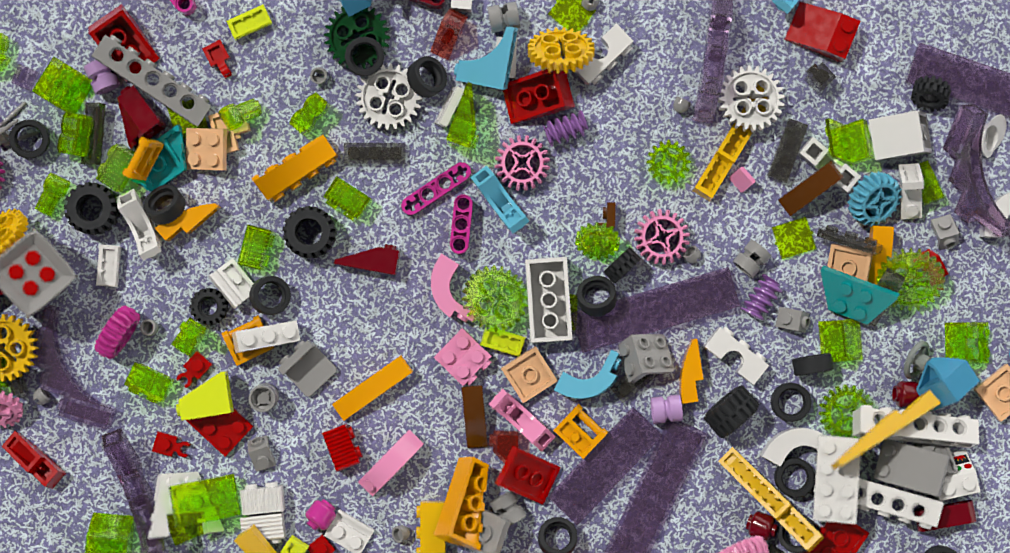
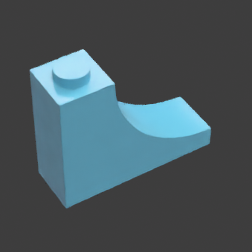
(493, 68)

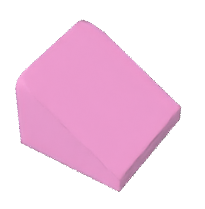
(742, 179)

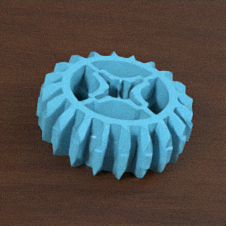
(877, 201)

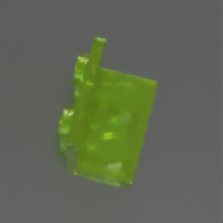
(849, 142)

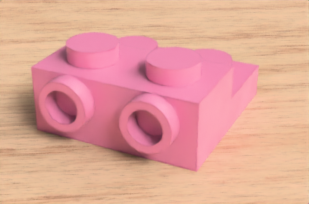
(463, 357)

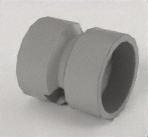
(503, 16)
(747, 264)
(263, 397)
(507, 508)

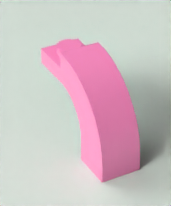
(440, 286)
(522, 419)
(390, 463)

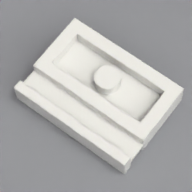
(446, 114)
(232, 283)
(349, 532)

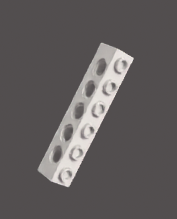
(966, 436)
(931, 507)

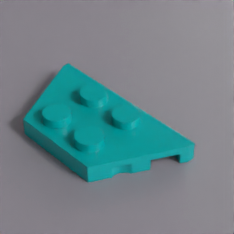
(170, 161)
(855, 296)

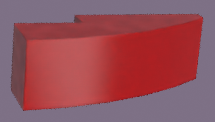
(33, 460)

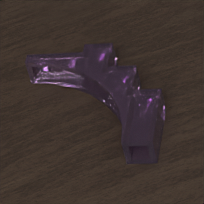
(714, 58)
(968, 175)
(57, 379)
(136, 488)

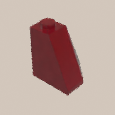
(138, 116)

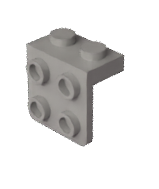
(645, 355)
(307, 367)

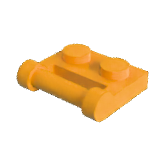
(143, 159)
(242, 357)
(575, 436)

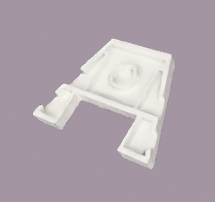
(163, 505)

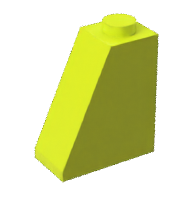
(207, 399)

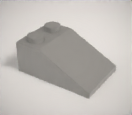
(911, 467)

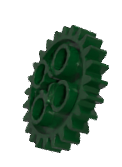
(365, 53)

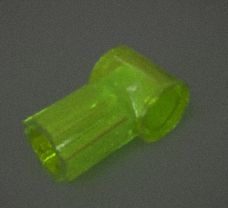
(235, 115)
(54, 189)

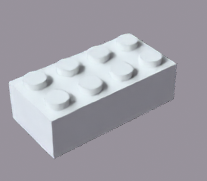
(548, 299)
(836, 488)

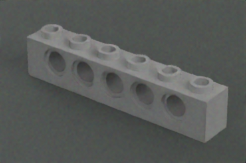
(103, 55)

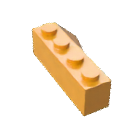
(296, 169)
(464, 504)

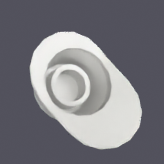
(993, 134)

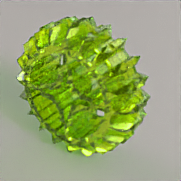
(831, 402)

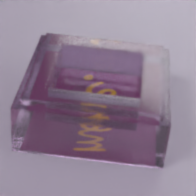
(25, 77)

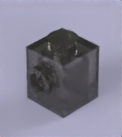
(819, 77)

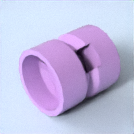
(102, 78)
(666, 409)

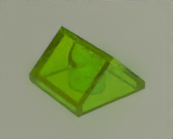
(841, 339)

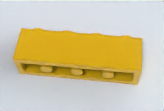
(429, 516)

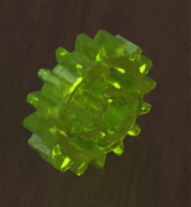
(664, 152)
(597, 240)

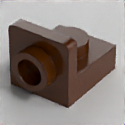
(609, 214)

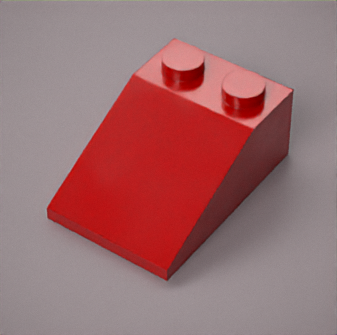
(123, 26)
(822, 31)
(538, 96)

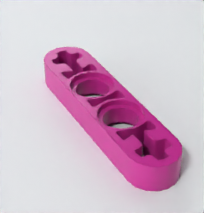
(437, 190)

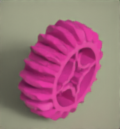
(117, 332)

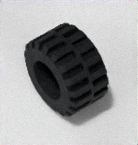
(75, 208)
(292, 226)
(731, 411)

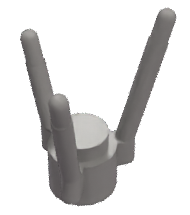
(4, 133)

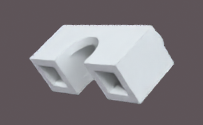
(617, 44)
(818, 156)
(265, 336)
(751, 365)

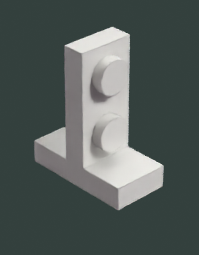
(911, 184)

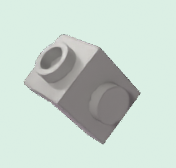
(945, 231)
(793, 319)
(261, 453)

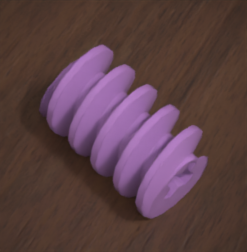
(565, 128)
(762, 297)

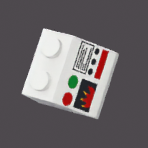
(963, 482)

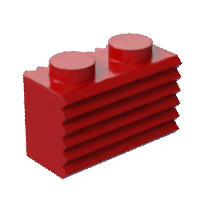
(342, 447)

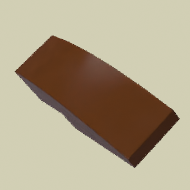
(810, 188)
(474, 416)

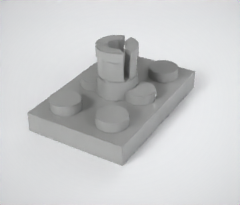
(493, 532)

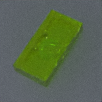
(932, 190)

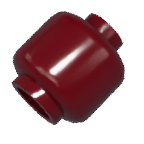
(904, 393)
(761, 525)

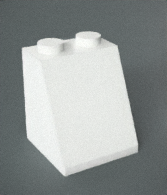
(900, 135)

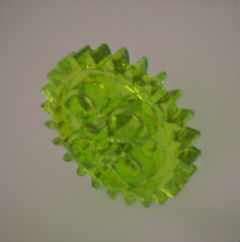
(911, 263)
(478, 293)

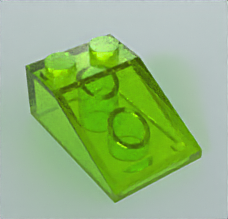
(463, 127)
(204, 500)

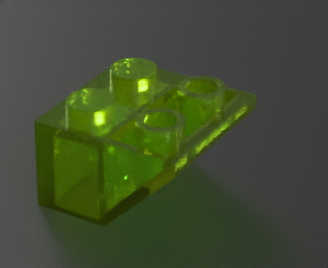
(63, 86)
(967, 341)
(110, 533)

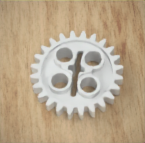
(748, 80)
(370, 91)

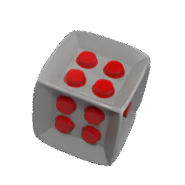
(33, 273)

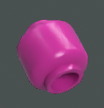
(320, 515)

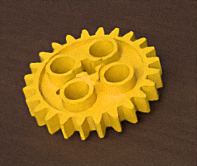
(575, 49)
(12, 228)
(15, 334)

